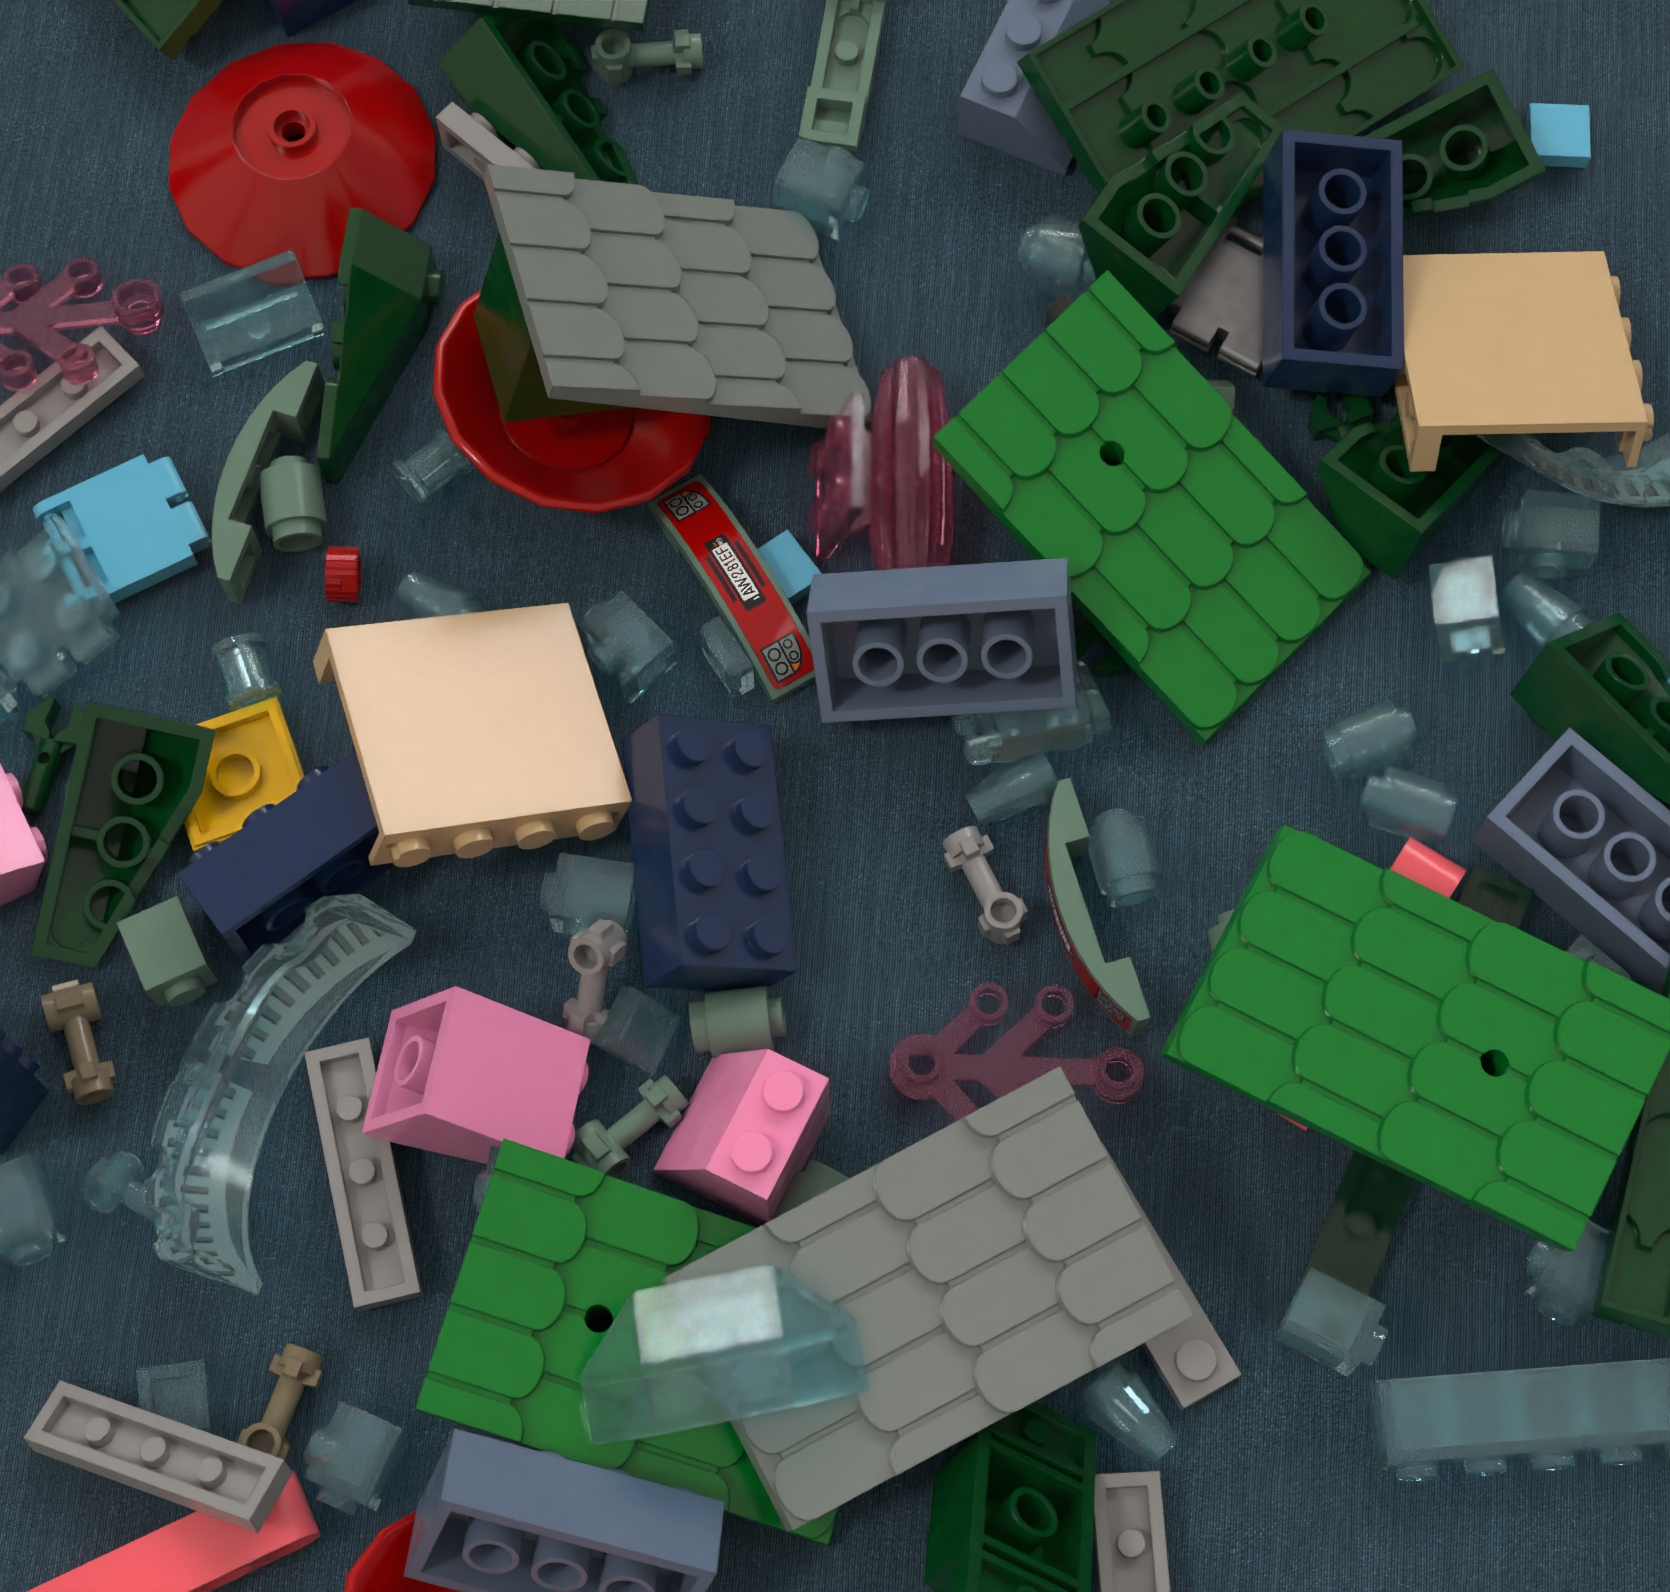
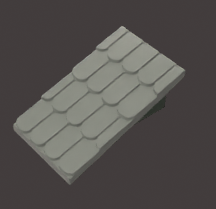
(657, 305)
(975, 1287)

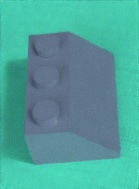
(1000, 103)

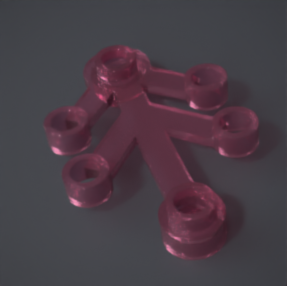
(133, 304)
(1002, 1065)

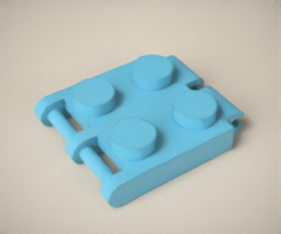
(132, 524)

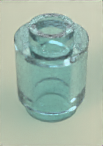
(1368, 740)
(1408, 804)
(1124, 858)

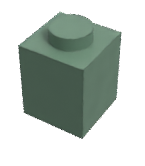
(168, 953)

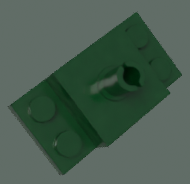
(1015, 1508)

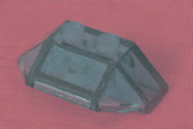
(718, 1355)

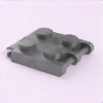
(1225, 301)

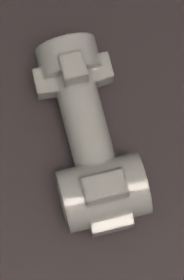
(1002, 910)
(590, 955)

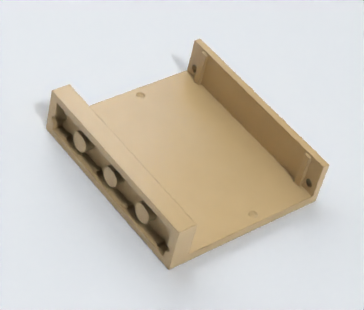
(1516, 351)
(476, 732)

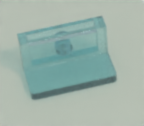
(252, 312)

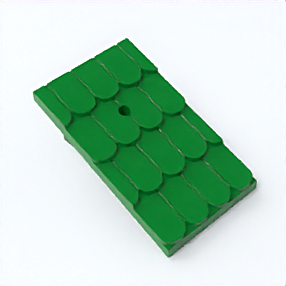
(1164, 503)
(1425, 1036)
(541, 1270)

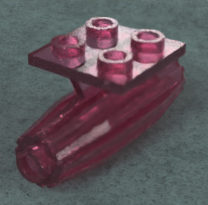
(890, 475)

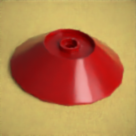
(259, 195)
(562, 461)

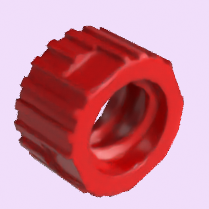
(343, 574)

